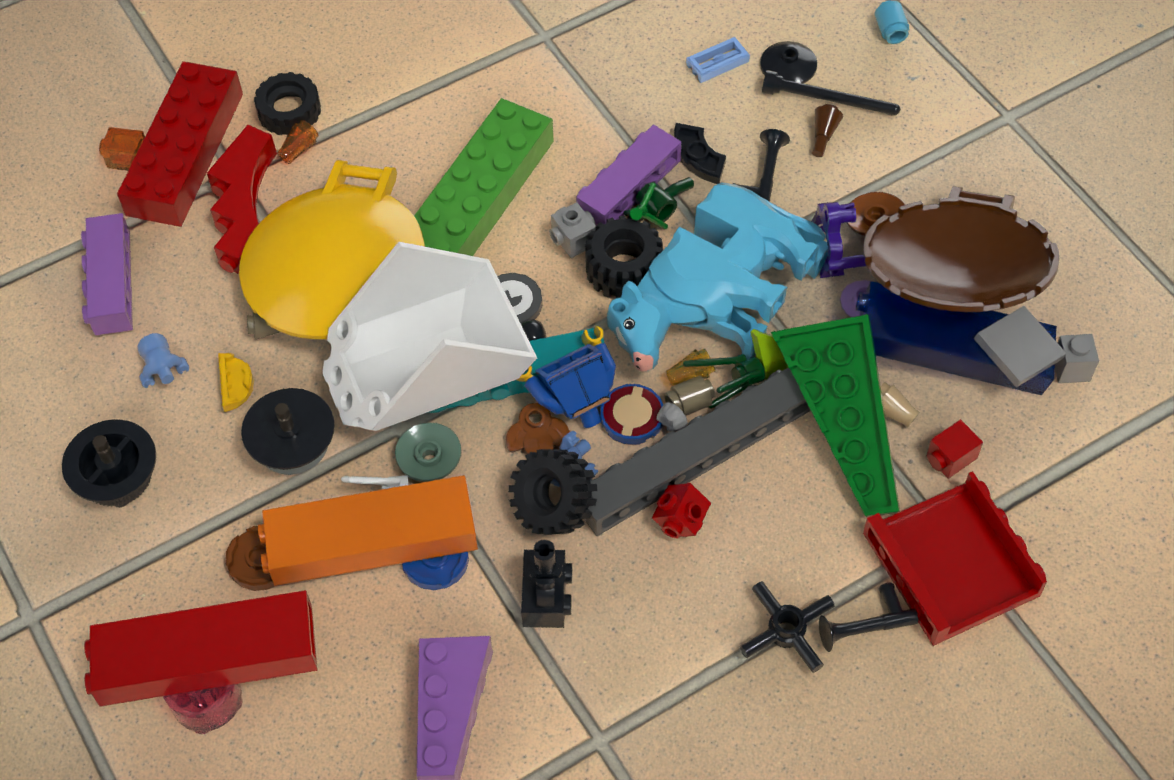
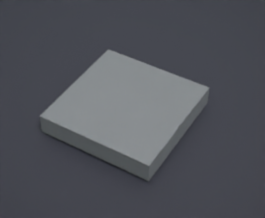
(1020, 346)

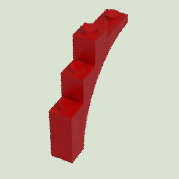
(237, 182)

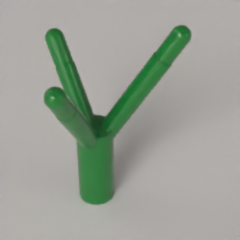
(642, 211)

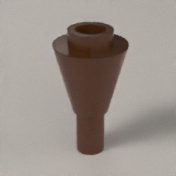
(826, 122)

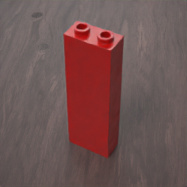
(200, 648)

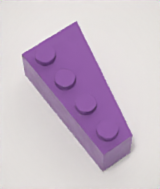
(448, 699)

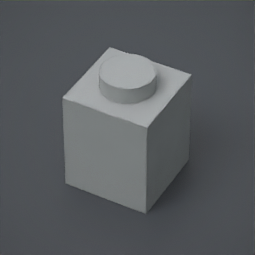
(1080, 359)

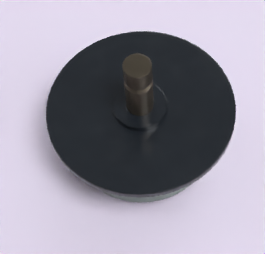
(288, 430)

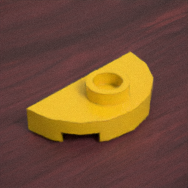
(235, 381)

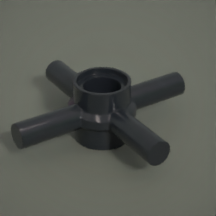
(787, 638)

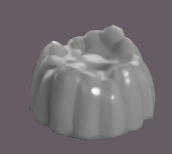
(672, 417)

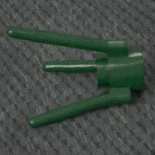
(743, 374)

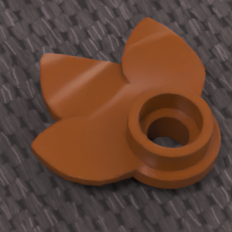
(535, 435)

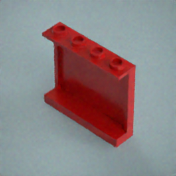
(955, 560)

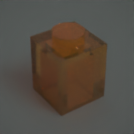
(120, 147)

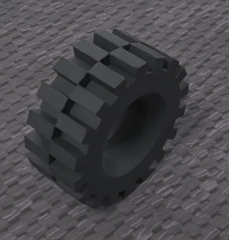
(532, 491)

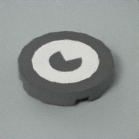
(523, 295)

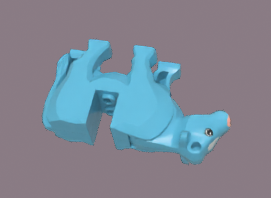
(715, 273)

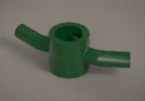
(662, 200)

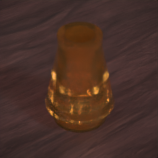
(299, 140)

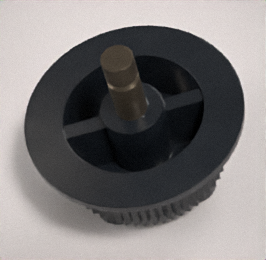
(110, 462)

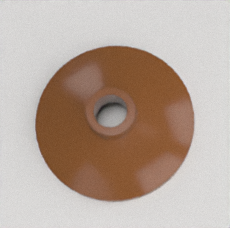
(872, 207)

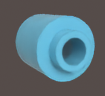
(892, 21)

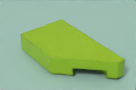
(768, 352)

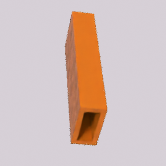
(367, 530)

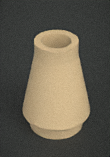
(897, 406)

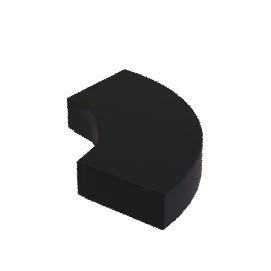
(697, 155)

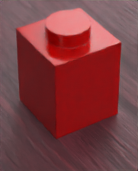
(954, 449)

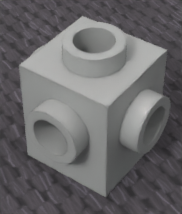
(571, 228)

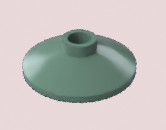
(428, 440)

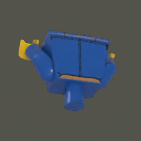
(575, 381)

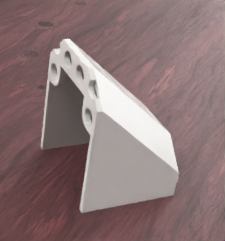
(422, 337)

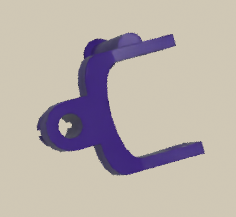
(831, 217)

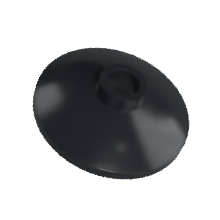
(790, 60)

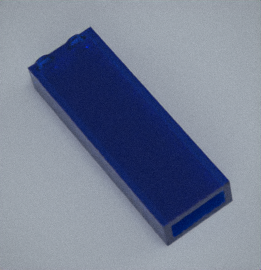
(938, 338)

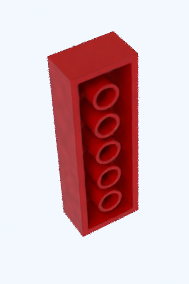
(180, 144)

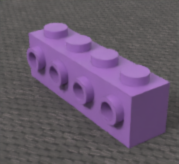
(617, 186)
(107, 274)

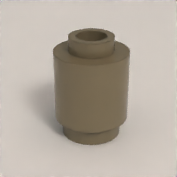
(691, 395)

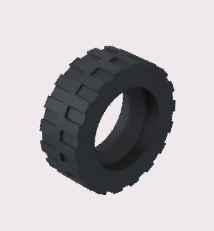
(283, 86)

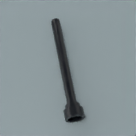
(775, 83)

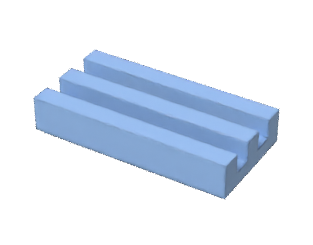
(721, 62)

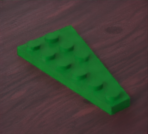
(843, 390)

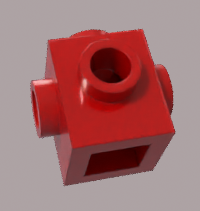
(681, 510)

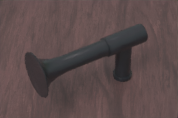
(774, 141)
(896, 618)

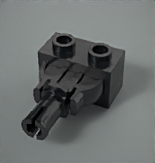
(544, 585)

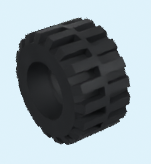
(615, 239)

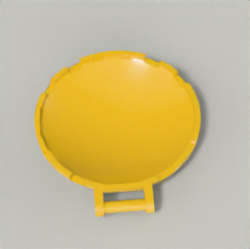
(322, 249)

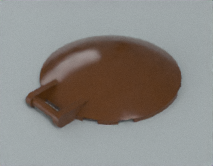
(961, 253)

